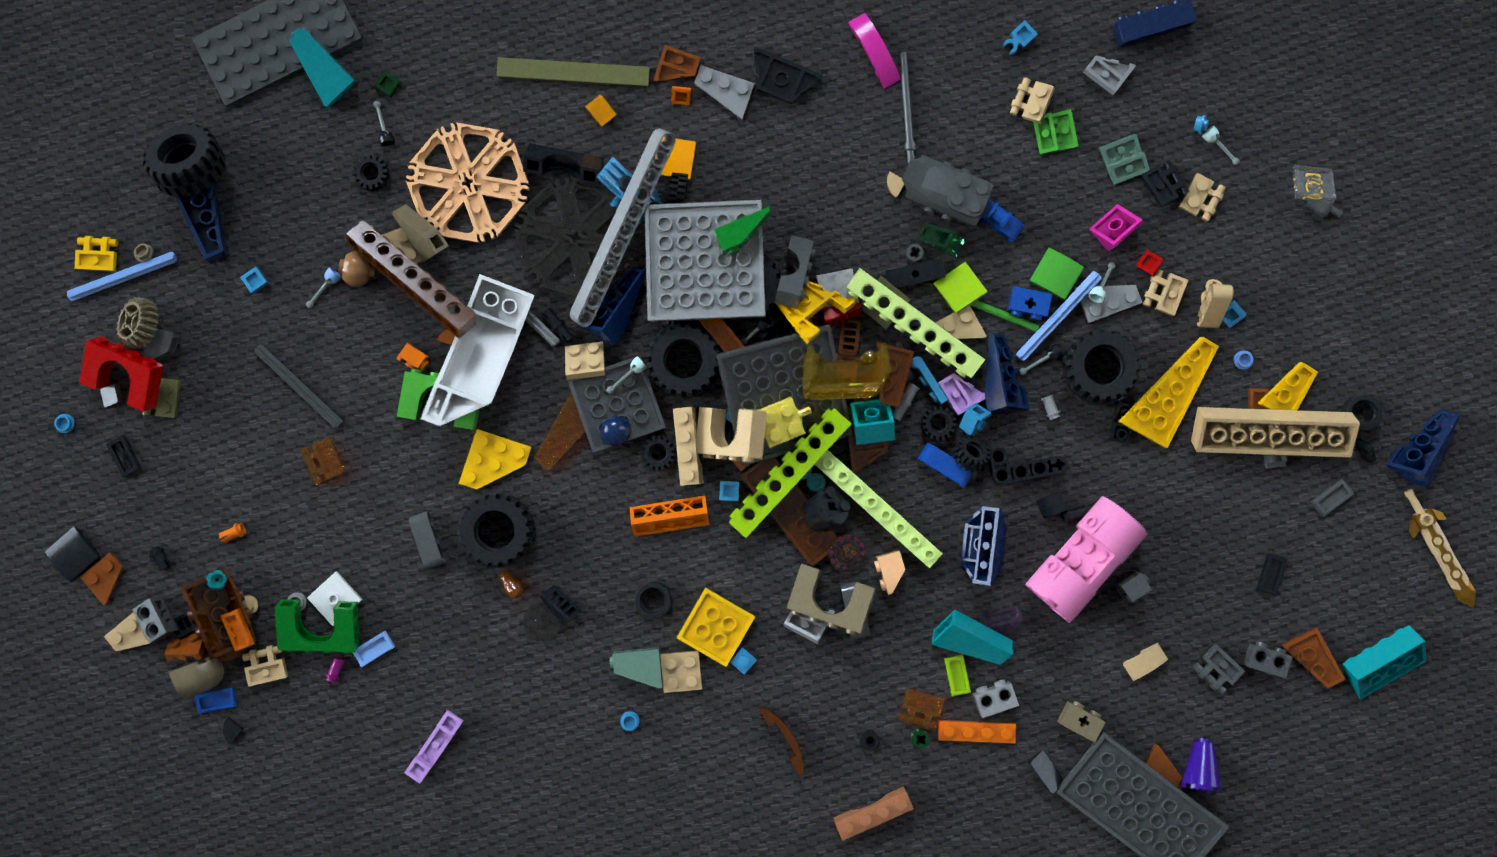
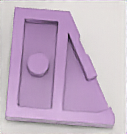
(960, 393)

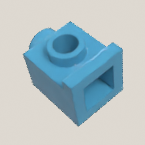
(974, 419)

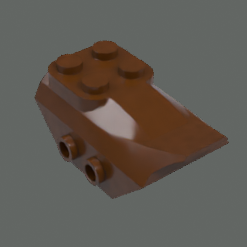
(207, 606)

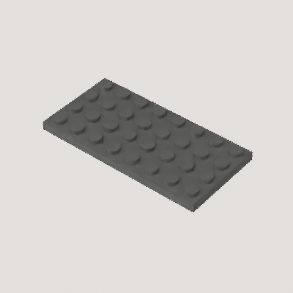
(255, 45)
(1139, 803)

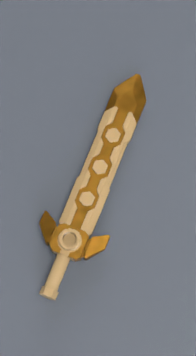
(1425, 522)

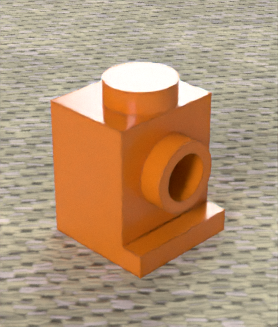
(413, 357)

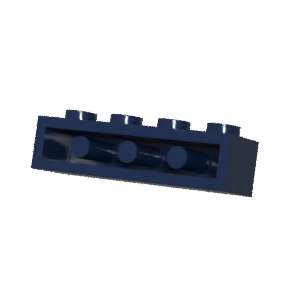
(1154, 22)

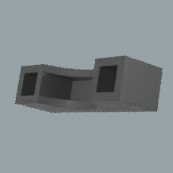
(790, 286)

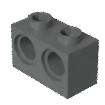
(1132, 586)
(155, 619)
(1267, 660)

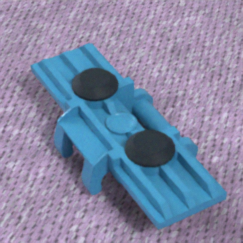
(617, 179)

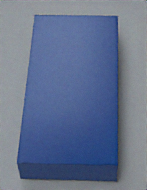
(216, 700)

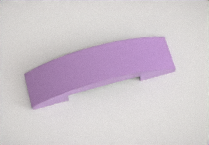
(434, 746)

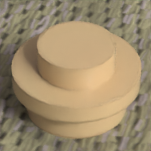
(251, 602)

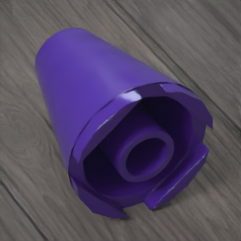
(1202, 768)

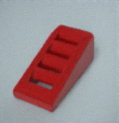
(834, 316)

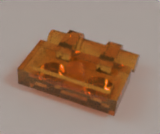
(328, 459)
(923, 703)

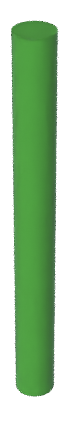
(1005, 315)

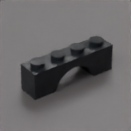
(542, 159)

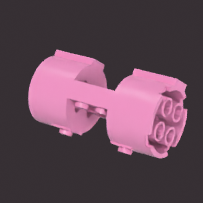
(1087, 559)

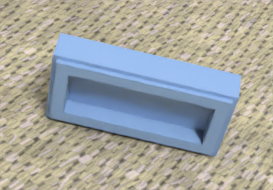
(373, 648)

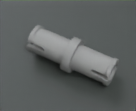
(907, 397)

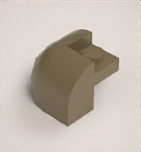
(197, 677)

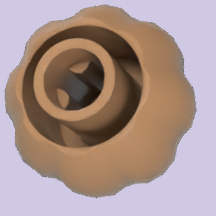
(355, 269)

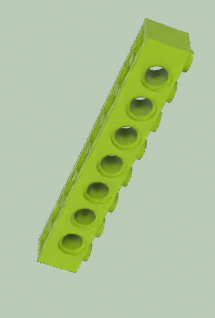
(746, 526)

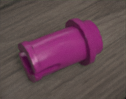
(334, 670)

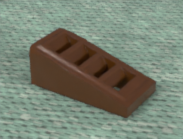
(841, 350)

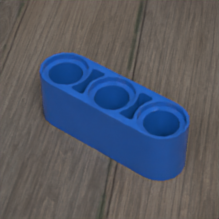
(945, 464)

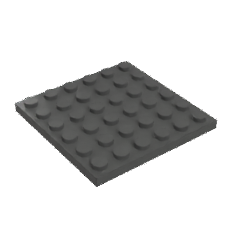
(773, 372)

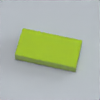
(957, 675)

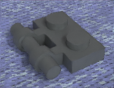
(1223, 665)

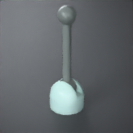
(1211, 136)
(1097, 293)
(637, 366)

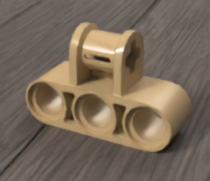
(1214, 304)

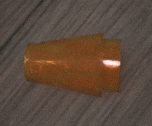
(510, 584)

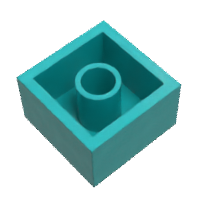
(872, 422)

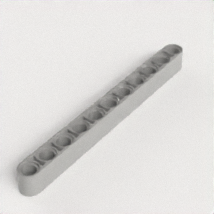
(630, 222)

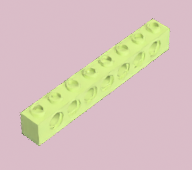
(972, 359)
(878, 509)

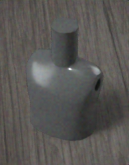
(1323, 208)

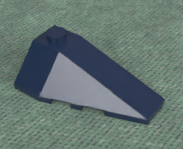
(617, 308)
(1423, 454)

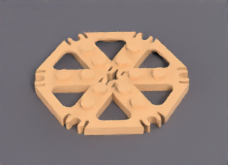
(450, 180)

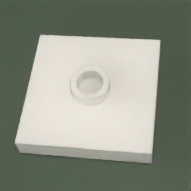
(329, 594)

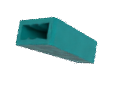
(321, 67)
(972, 638)

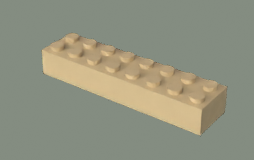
(1274, 432)

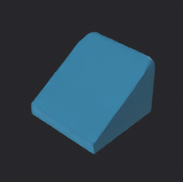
(1233, 314)

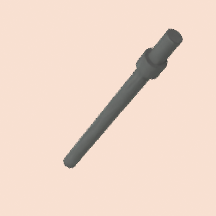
(910, 145)

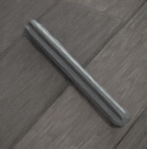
(298, 386)

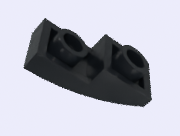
(1118, 431)

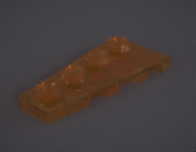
(562, 435)

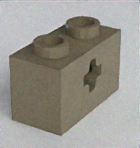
(1070, 718)

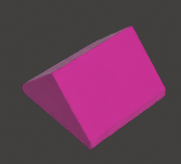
(1115, 226)

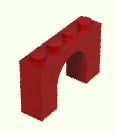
(143, 372)

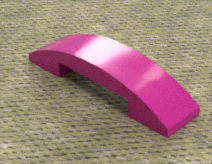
(875, 50)

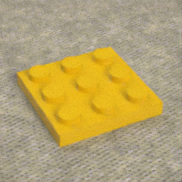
(715, 627)

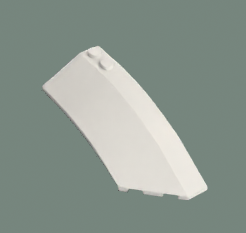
(481, 355)

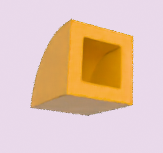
(601, 110)

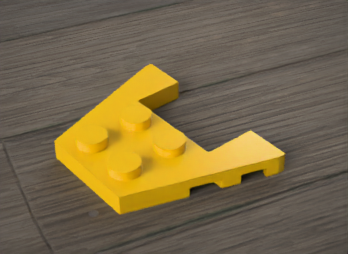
(814, 300)

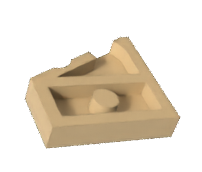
(962, 325)
(126, 634)

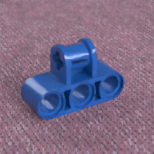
(1001, 220)

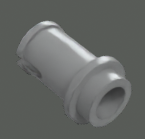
(1050, 407)

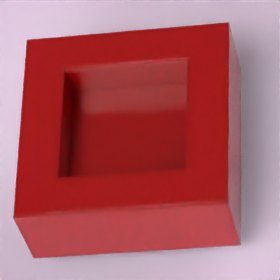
(1149, 262)

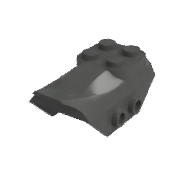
(946, 190)

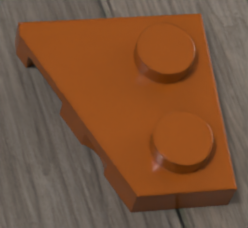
(103, 577)

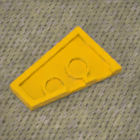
(1290, 390)

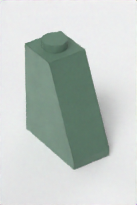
(639, 665)

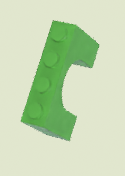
(413, 391)

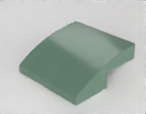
(1124, 158)

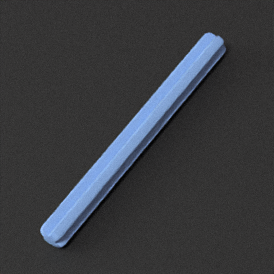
(121, 276)
(1058, 316)

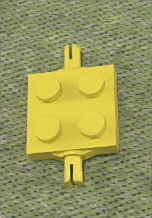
(783, 421)

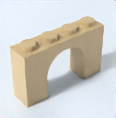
(748, 439)

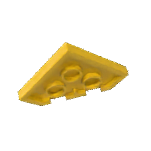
(492, 459)

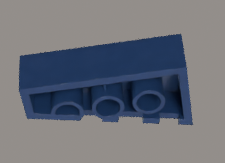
(205, 223)

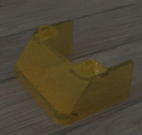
(845, 378)

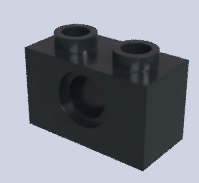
(778, 320)

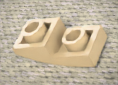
(1145, 662)

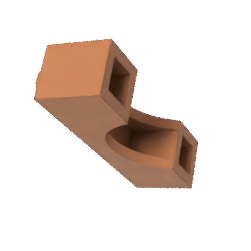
(862, 819)

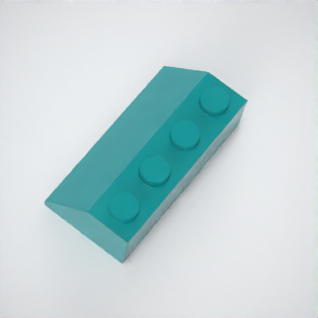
(1385, 661)

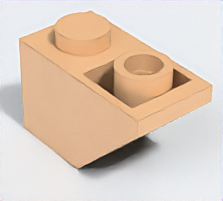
(891, 569)

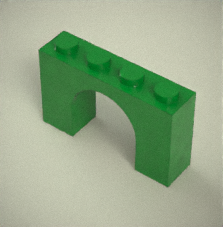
(295, 637)

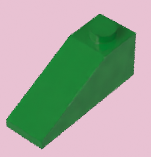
(737, 233)

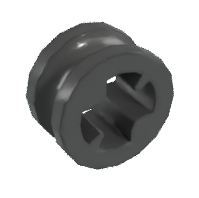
(920, 254)

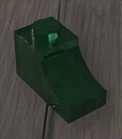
(941, 239)

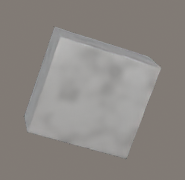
(837, 282)

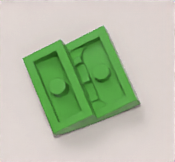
(1056, 132)
(1057, 274)

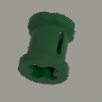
(921, 732)

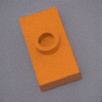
(237, 629)

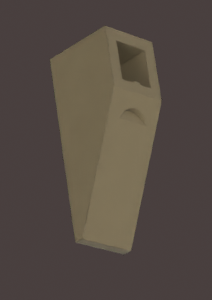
(420, 232)

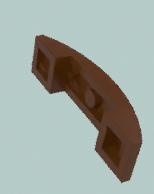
(772, 718)

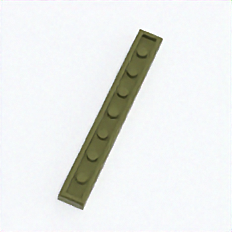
(573, 72)

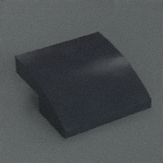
(72, 554)

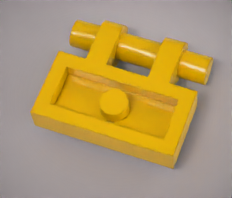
(96, 260)

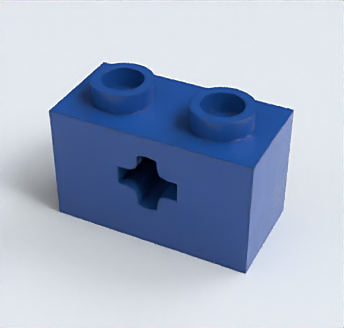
(1040, 301)

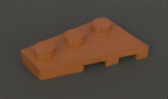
(1315, 657)

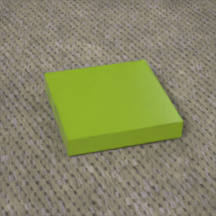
(960, 288)

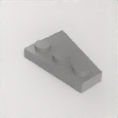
(726, 89)
(1116, 299)

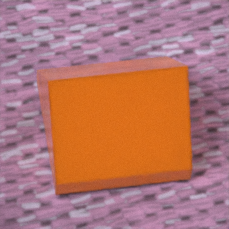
(681, 95)

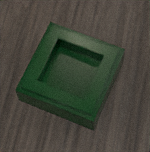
(387, 84)

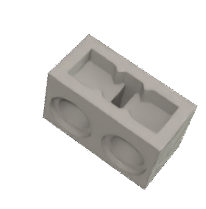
(996, 704)

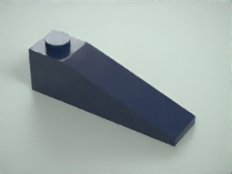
(1001, 385)

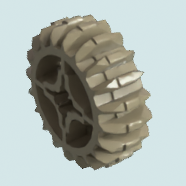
(137, 323)

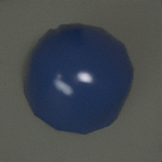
(615, 430)

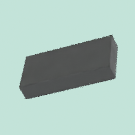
(1332, 497)

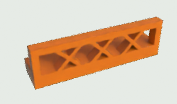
(669, 519)

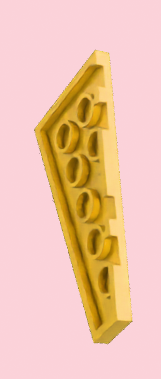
(1166, 402)

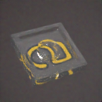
(1314, 183)

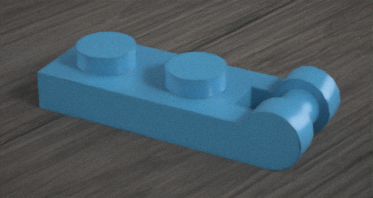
(927, 379)

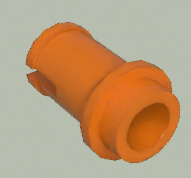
(237, 530)

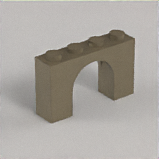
(804, 602)

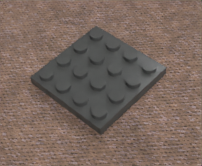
(630, 399)

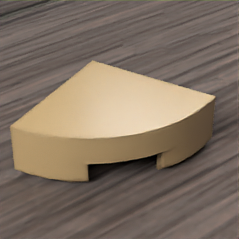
(894, 184)

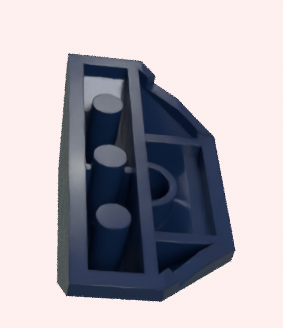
(984, 545)

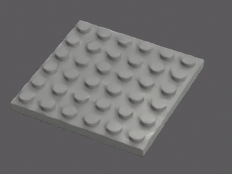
(688, 268)

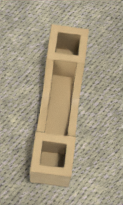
(686, 441)

